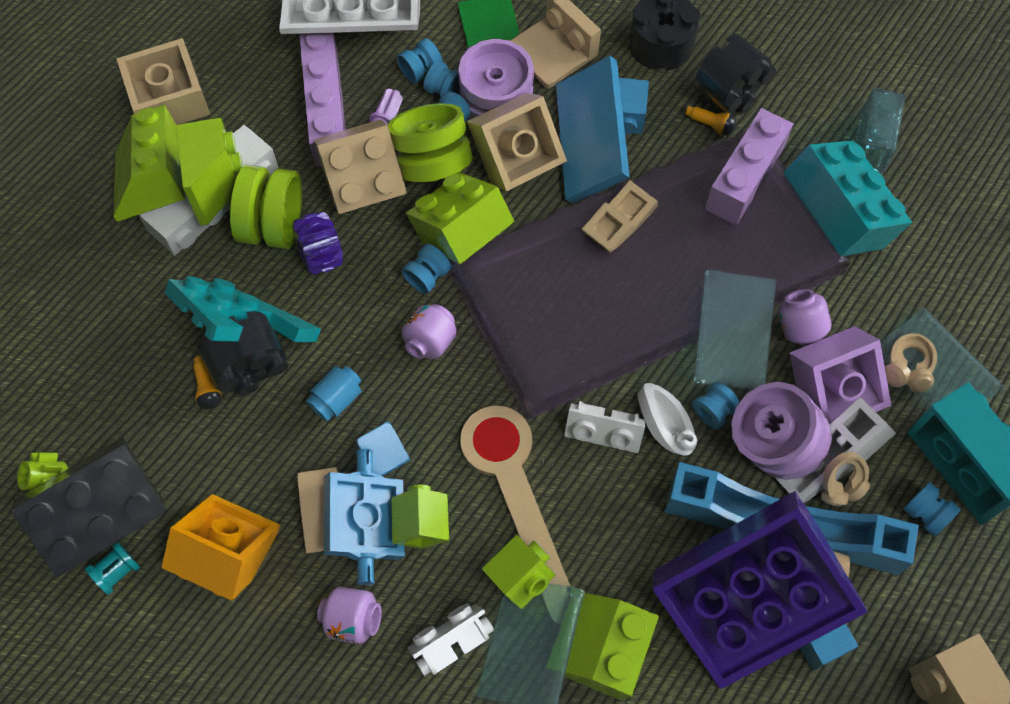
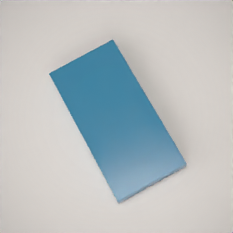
(592, 130)

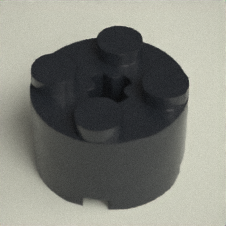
(663, 32)
(734, 75)
(244, 362)

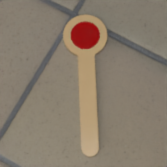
(498, 444)

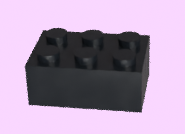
(88, 507)

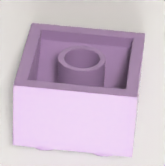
(841, 371)

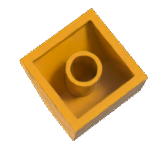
(219, 546)

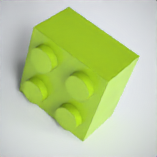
(460, 216)

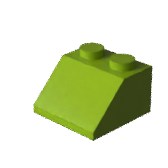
(207, 166)
(610, 645)

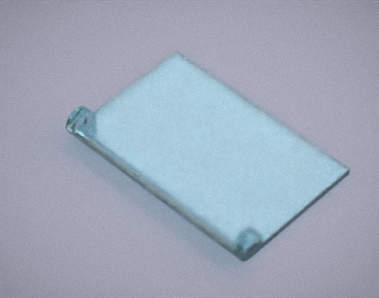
(734, 329)
(954, 362)
(531, 647)

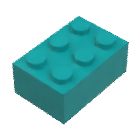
(847, 197)
(968, 450)

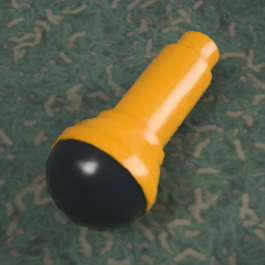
(722, 123)
(207, 394)

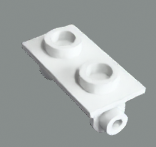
(618, 431)
(436, 644)

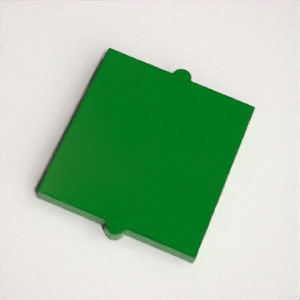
(487, 20)

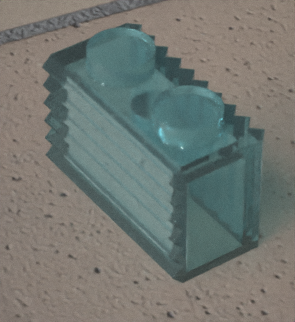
(880, 126)

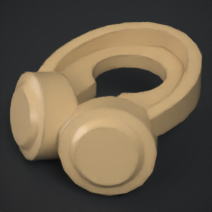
(898, 372)
(854, 489)

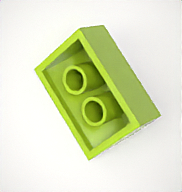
(147, 164)

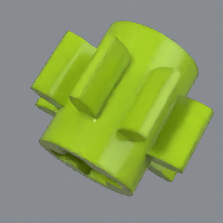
(39, 470)

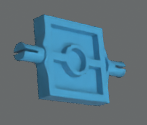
(360, 516)

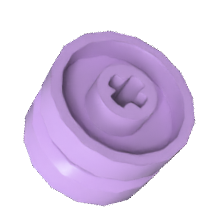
(494, 74)
(781, 430)

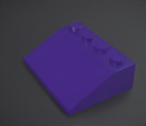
(757, 591)

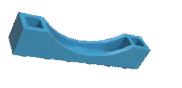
(721, 502)

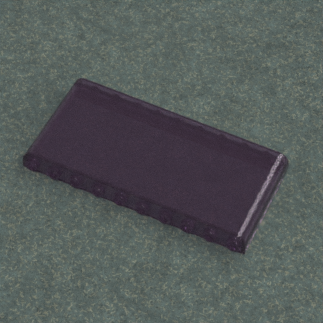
(578, 317)

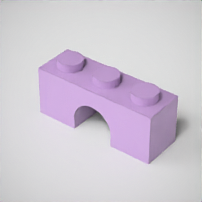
(747, 166)

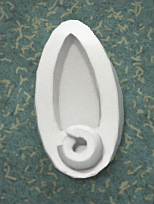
(667, 419)

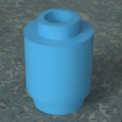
(334, 392)

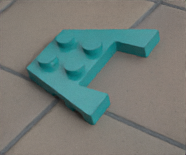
(219, 299)

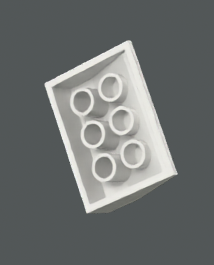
(348, 16)

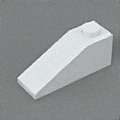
(855, 430)

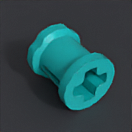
(112, 568)

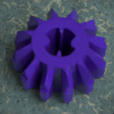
(317, 242)

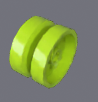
(430, 142)
(265, 206)

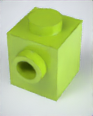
(420, 517)
(520, 570)

